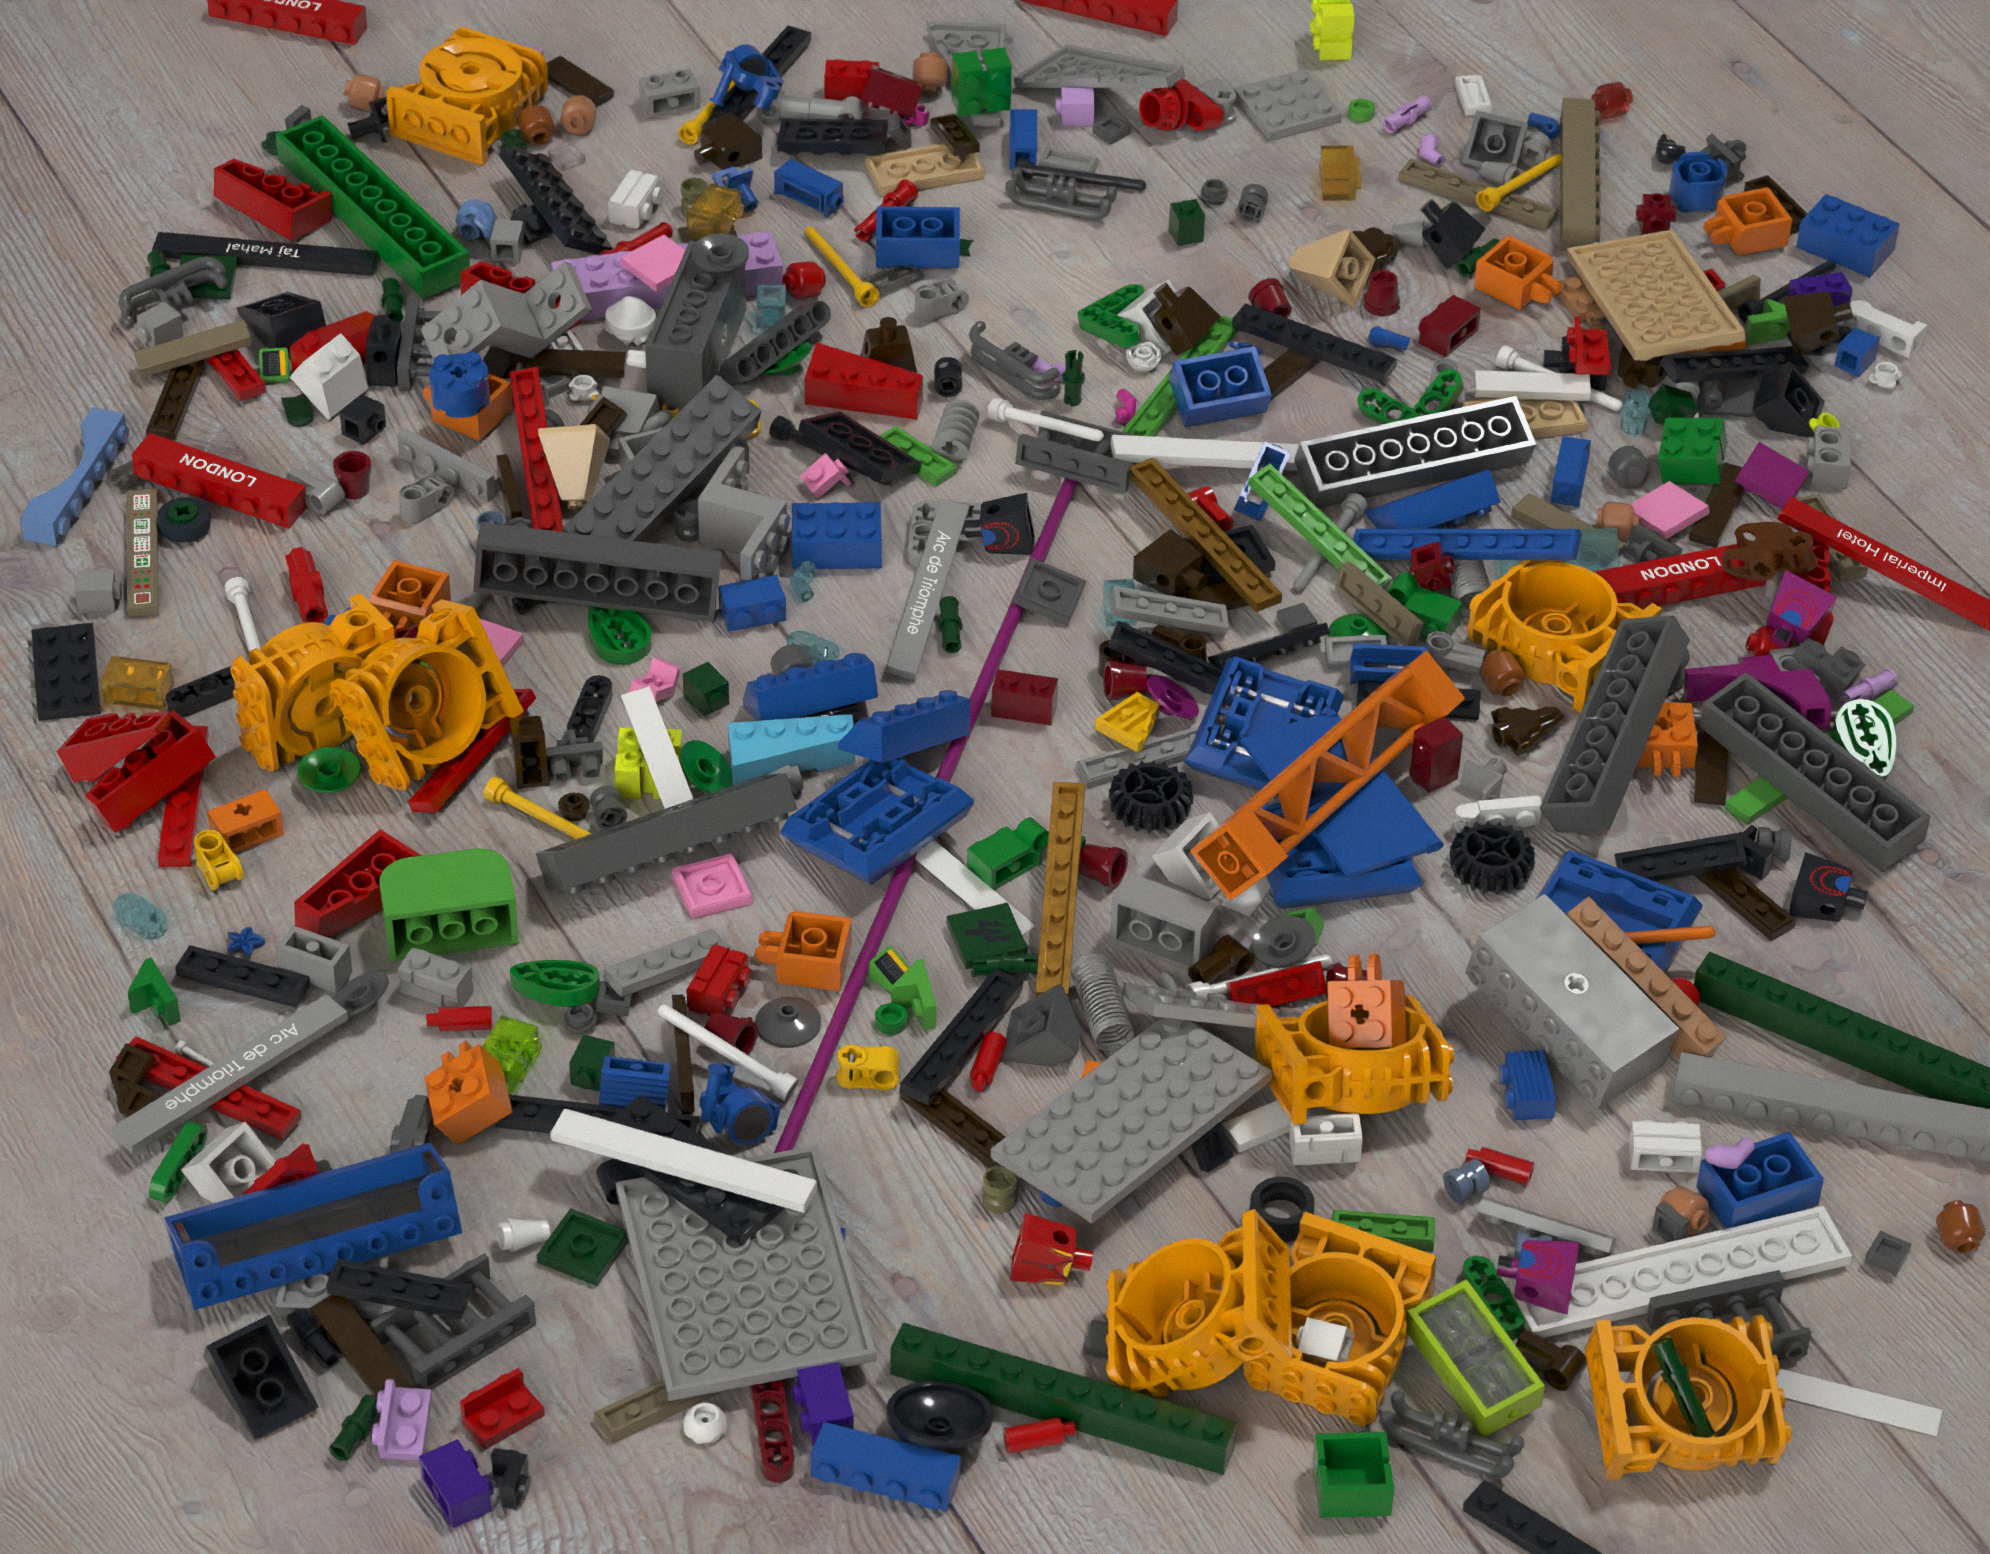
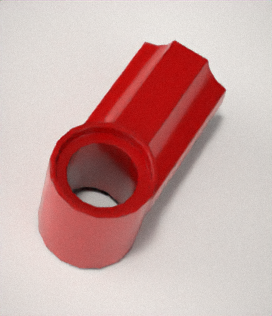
(1207, 501)

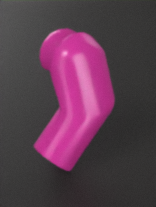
(1129, 406)

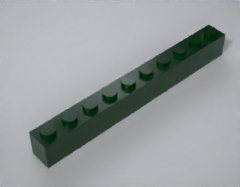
(1841, 1033)
(1056, 1393)

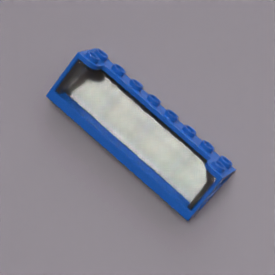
(311, 1223)

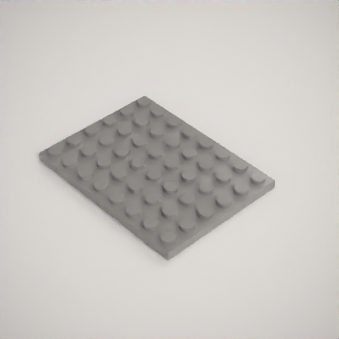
(751, 1309)

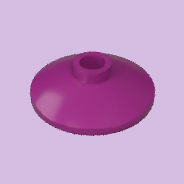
(1172, 697)

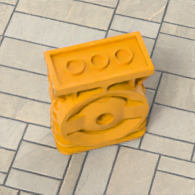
(467, 94)
(1545, 618)
(287, 683)
(445, 706)
(1350, 1080)
(1340, 1279)
(1179, 1328)
(1640, 1435)

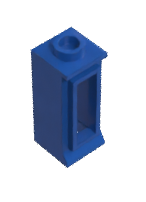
(1023, 136)
(809, 187)
(1268, 454)
(1570, 471)
(1379, 655)

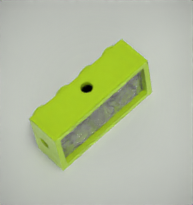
(1474, 1358)

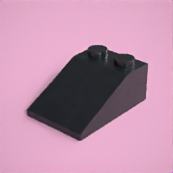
(282, 318)
(260, 1377)

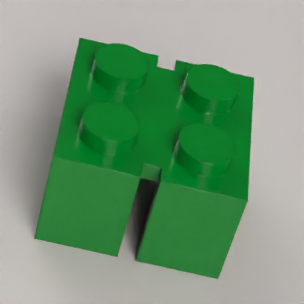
(981, 89)
(1692, 450)
(1353, 1474)

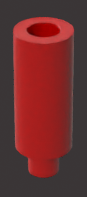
(461, 1018)
(987, 1060)
(1503, 1165)
(1037, 1434)

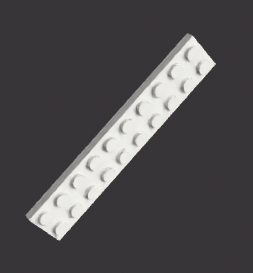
(1624, 1282)

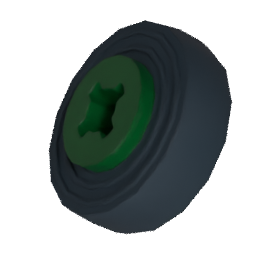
(184, 519)

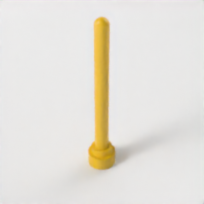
(690, 130)
(1490, 197)
(865, 292)
(498, 791)

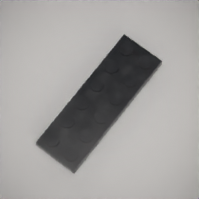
(555, 200)
(727, 1211)

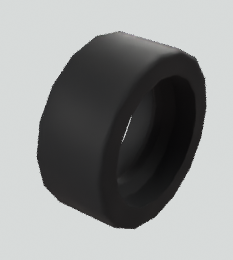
(1283, 1189)

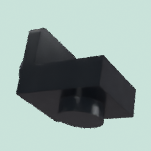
(534, 224)
(1757, 856)
(515, 1474)

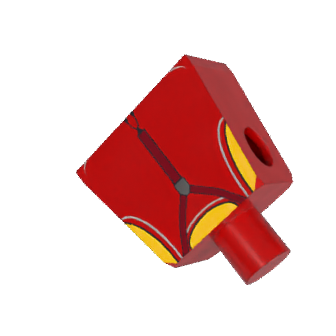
(1046, 1252)

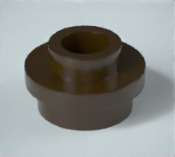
(574, 806)

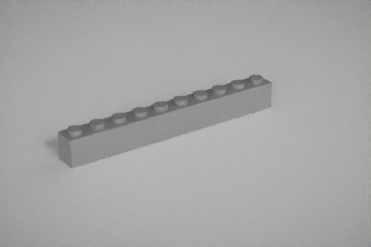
(1833, 1106)

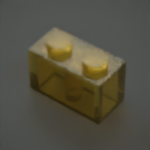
(1339, 173)
(714, 211)
(137, 682)

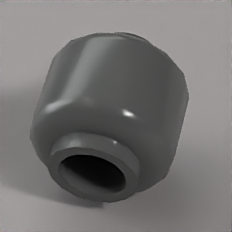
(1629, 467)
(789, 657)

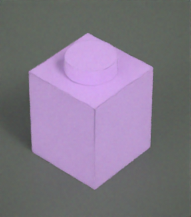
(1076, 107)

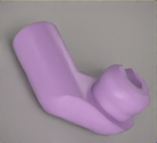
(1429, 152)
(1042, 366)
(1730, 1156)

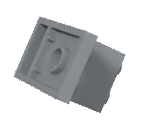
(509, 318)
(742, 520)

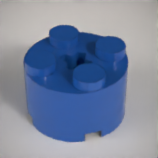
(1697, 182)
(459, 384)

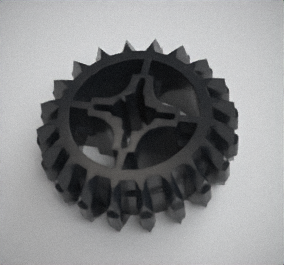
(1151, 796)
(1491, 861)

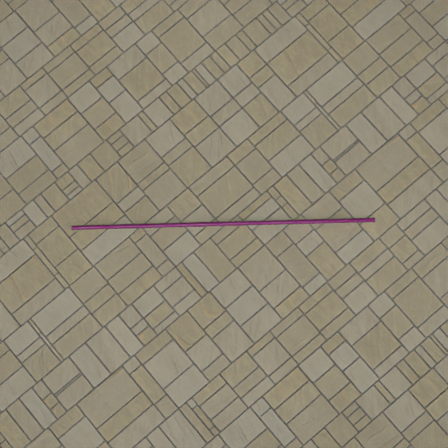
(903, 871)

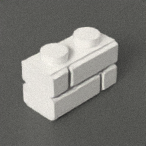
(634, 199)
(1326, 1140)
(1665, 1146)

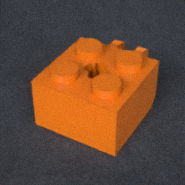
(1750, 222)
(1516, 273)
(487, 418)
(409, 592)
(1671, 740)
(809, 950)
(1353, 997)
(467, 1092)

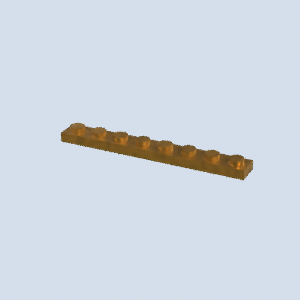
(1205, 535)
(1060, 886)

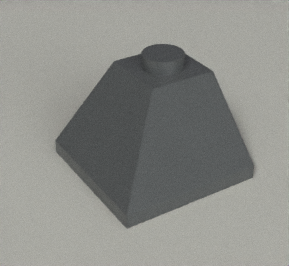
(1494, 140)
(1043, 1030)

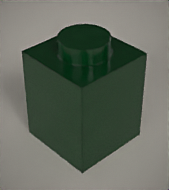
(1186, 222)
(1672, 403)
(706, 689)
(588, 1062)

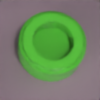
(1361, 110)

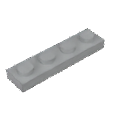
(446, 465)
(1169, 610)
(661, 963)
(1532, 1222)

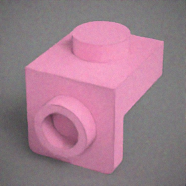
(824, 475)
(661, 679)

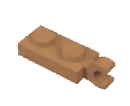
(1581, 302)

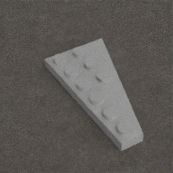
(967, 37)
(1092, 68)
(1189, 1006)

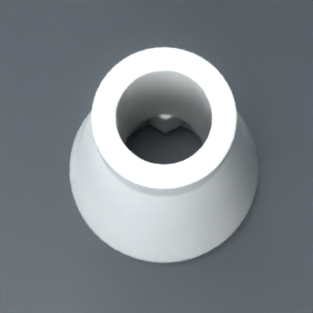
(519, 1233)

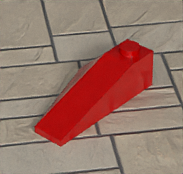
(353, 328)
(106, 741)

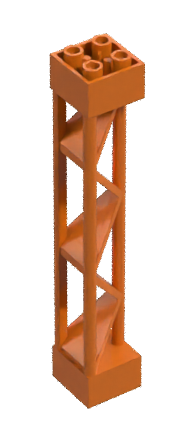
(1245, 843)

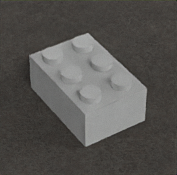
(1162, 922)

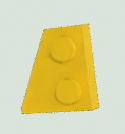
(1130, 721)

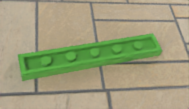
(1313, 523)

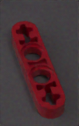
(773, 1422)

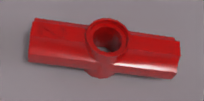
(306, 586)

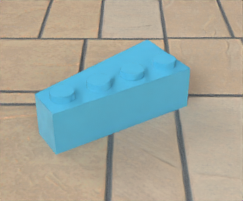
(770, 744)

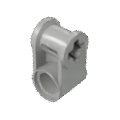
(1222, 96)
(936, 300)
(424, 498)

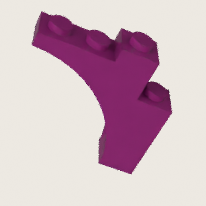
(1795, 687)

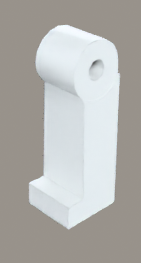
(1893, 332)

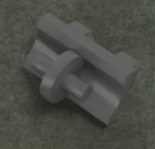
(1730, 153)
(1648, 546)
(573, 753)

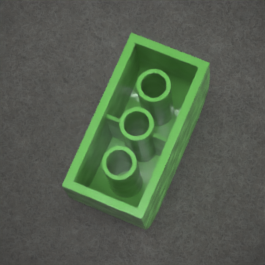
(448, 903)

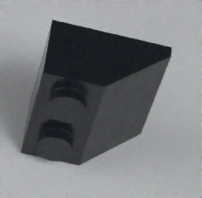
(1787, 402)

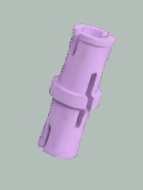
(1407, 114)
(1869, 687)

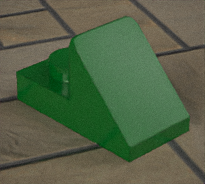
(153, 991)

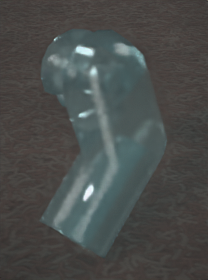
(801, 579)

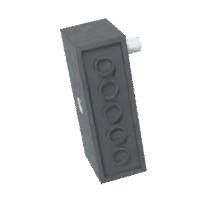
(692, 331)

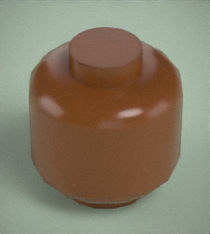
(536, 125)
(1501, 673)
(1960, 1227)

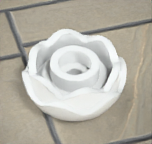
(1143, 357)
(705, 1432)

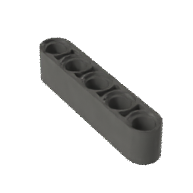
(775, 342)

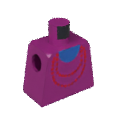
(1798, 609)
(1542, 1273)

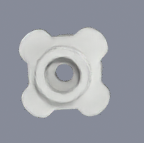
(1885, 375)
(583, 388)

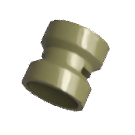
(691, 191)
(999, 1189)

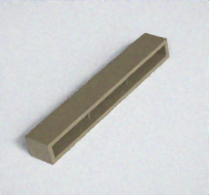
(1579, 173)

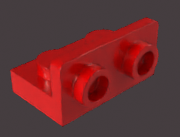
(1588, 349)
(287, 1169)
(500, 1409)

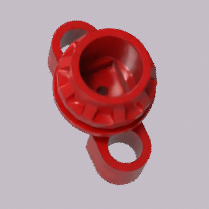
(1179, 104)

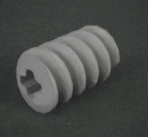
(956, 430)

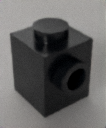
(363, 419)

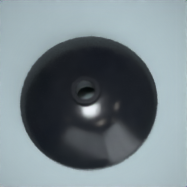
(939, 1414)

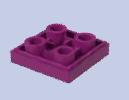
(1771, 475)

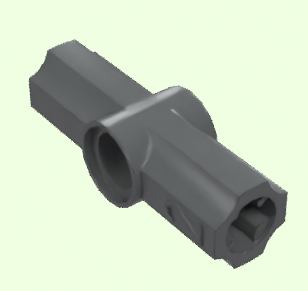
(414, 1125)

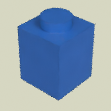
(1857, 352)

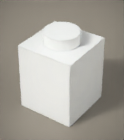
(1324, 1341)

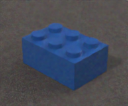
(1847, 235)
(918, 237)
(1220, 386)
(837, 535)
(1768, 1184)

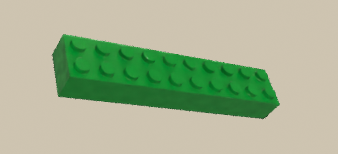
(373, 206)

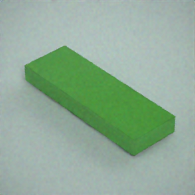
(934, 466)
(1403, 1229)

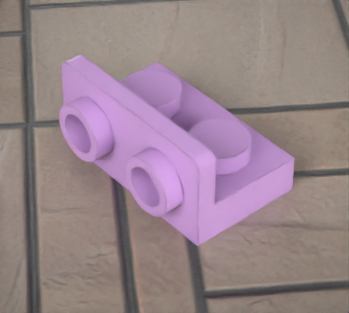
(402, 1422)

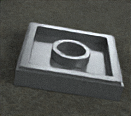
(1049, 591)

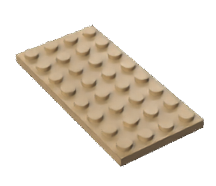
(1655, 295)

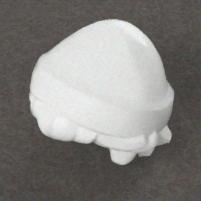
(630, 320)

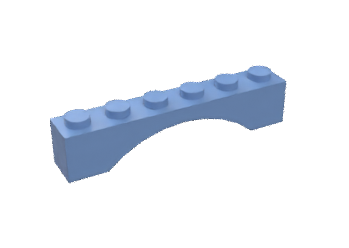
(51, 514)

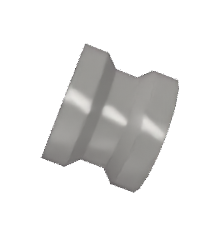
(1535, 148)

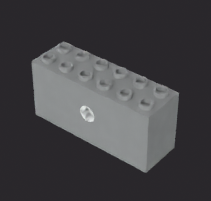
(1571, 1001)

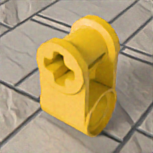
(216, 859)
(871, 1067)

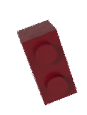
(891, 91)
(1449, 325)
(1024, 697)
(1436, 754)

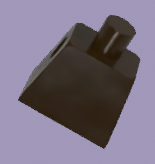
(729, 143)
(1183, 317)
(1814, 319)
(889, 345)
(1640, 372)
(1170, 565)
(529, 741)

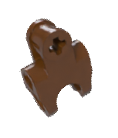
(1773, 550)

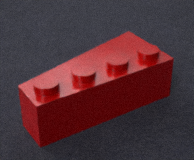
(351, 888)

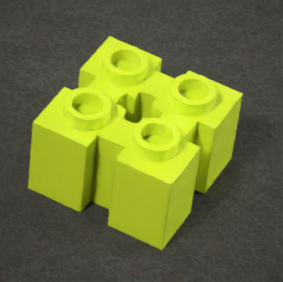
(1332, 28)
(631, 768)

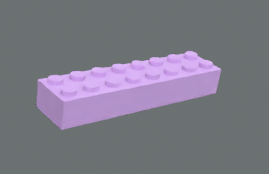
(609, 282)

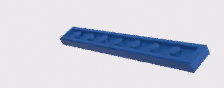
(1472, 543)

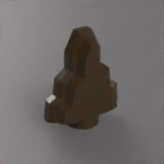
(1380, 246)
(1523, 727)

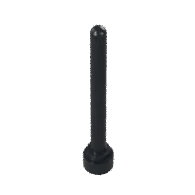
(1030, 169)
(1755, 307)
(783, 429)

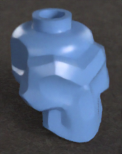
(475, 220)

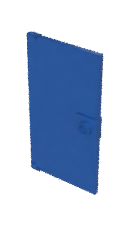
(1370, 827)

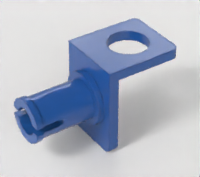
(739, 181)

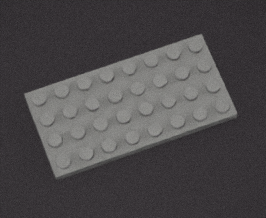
(1131, 1116)

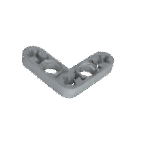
(920, 525)

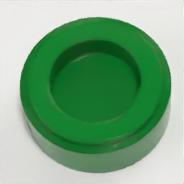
(891, 1018)

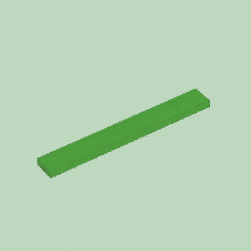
(1162, 403)
(1762, 796)

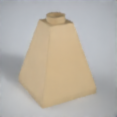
(1335, 266)
(575, 460)

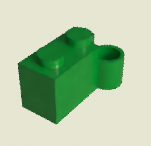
(1432, 608)
(1007, 853)

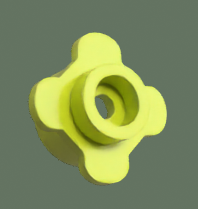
(1824, 419)

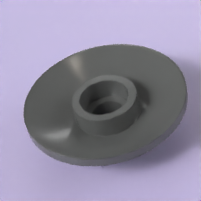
(720, 252)
(1283, 941)
(362, 992)
(788, 1022)

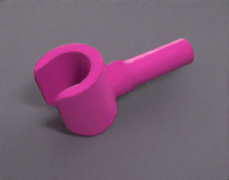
(919, 117)

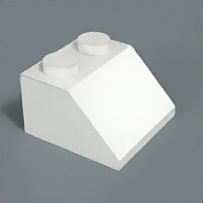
(1142, 312)
(332, 376)
(1180, 864)
(228, 1164)

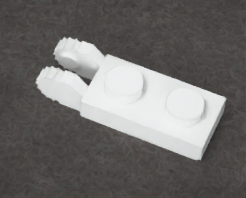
(1515, 811)

